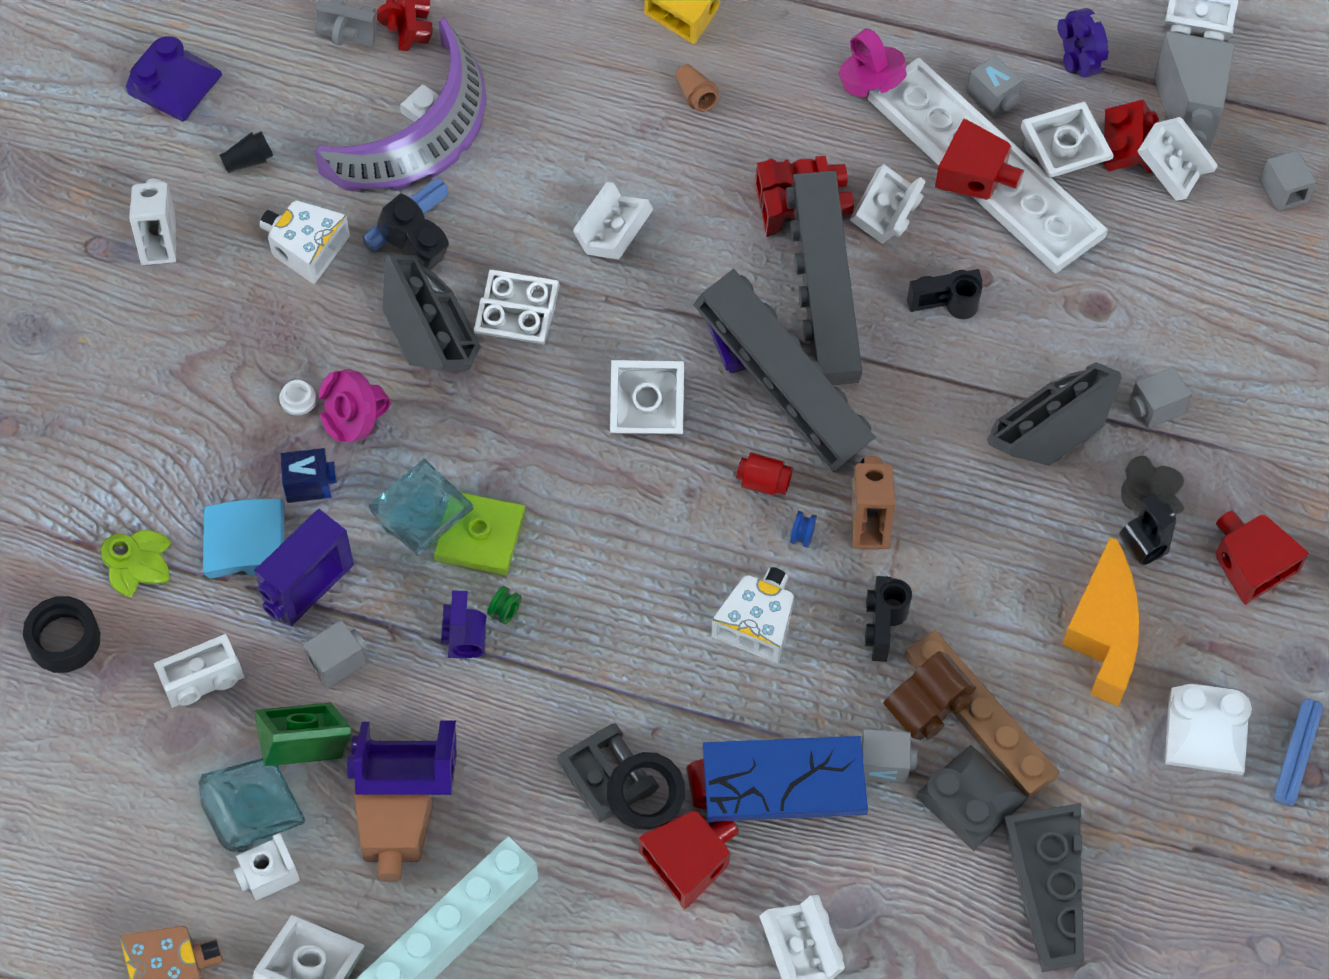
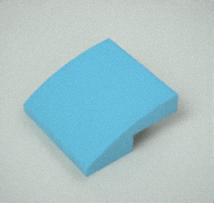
(241, 535)

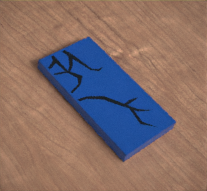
(784, 778)

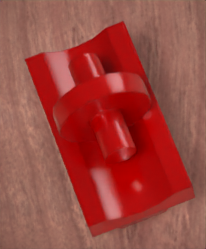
(401, 16)

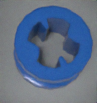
(803, 529)

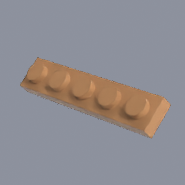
(992, 725)

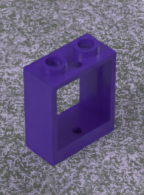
(304, 568)

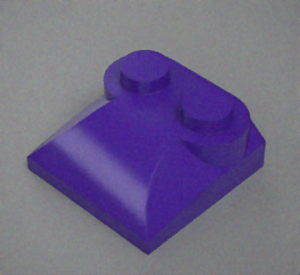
(171, 78)

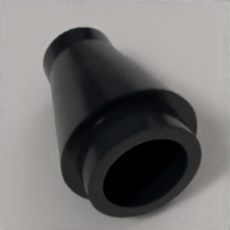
(247, 152)

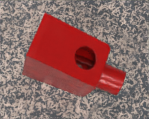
(976, 163)
(1257, 554)
(688, 854)

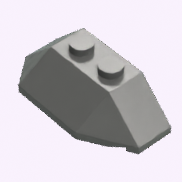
(426, 316)
(1057, 416)

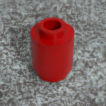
(764, 474)

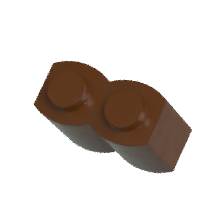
(930, 696)

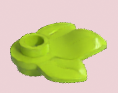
(140, 563)

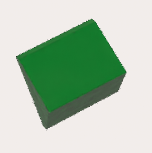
(301, 734)

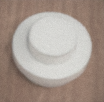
(297, 397)

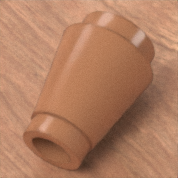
(697, 89)

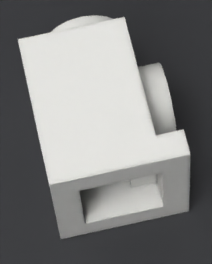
(275, 877)

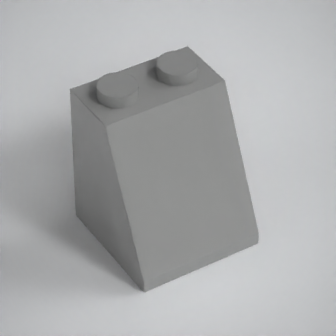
(1194, 81)

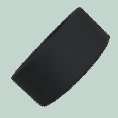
(52, 610)
(668, 771)

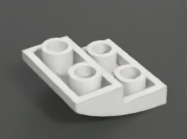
(517, 307)

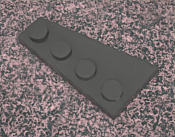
(1048, 870)

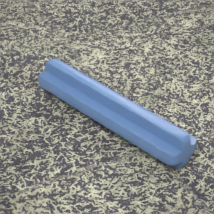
(425, 198)
(1298, 752)

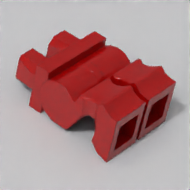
(774, 178)

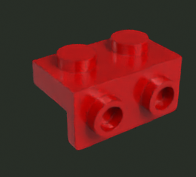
(1125, 132)

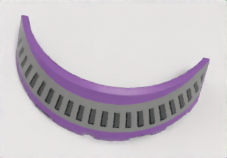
(424, 146)

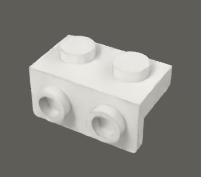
(1202, 17)
(1176, 156)
(887, 204)
(611, 222)
(199, 671)
(803, 941)

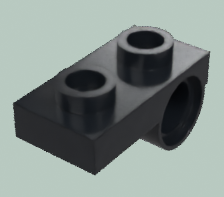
(945, 290)
(1151, 532)
(885, 615)

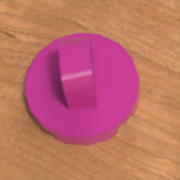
(871, 65)
(351, 405)

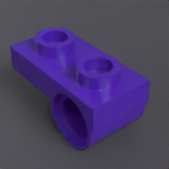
(463, 628)

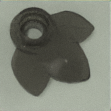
(1146, 479)

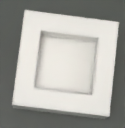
(418, 103)

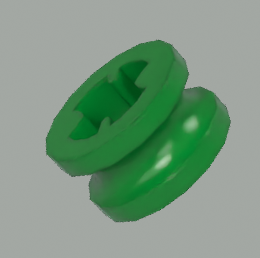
(504, 605)

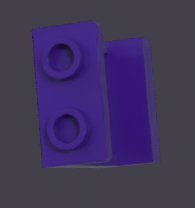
(403, 765)

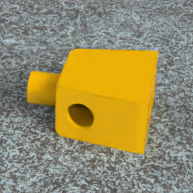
(683, 17)

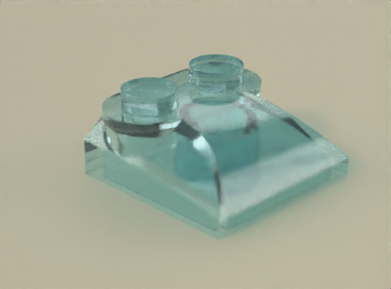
(420, 507)
(248, 804)

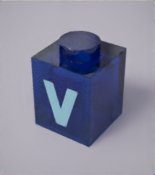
(307, 475)

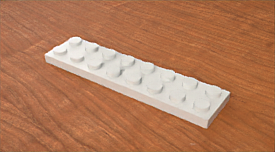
(1036, 213)

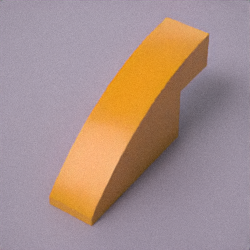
(1108, 623)

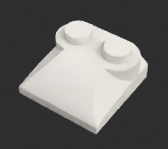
(1065, 140)
(646, 397)
(1207, 728)
(308, 953)

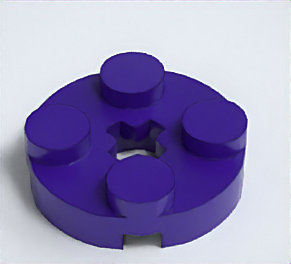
(1083, 43)

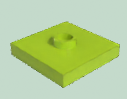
(483, 537)

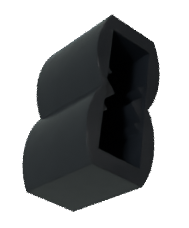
(406, 228)

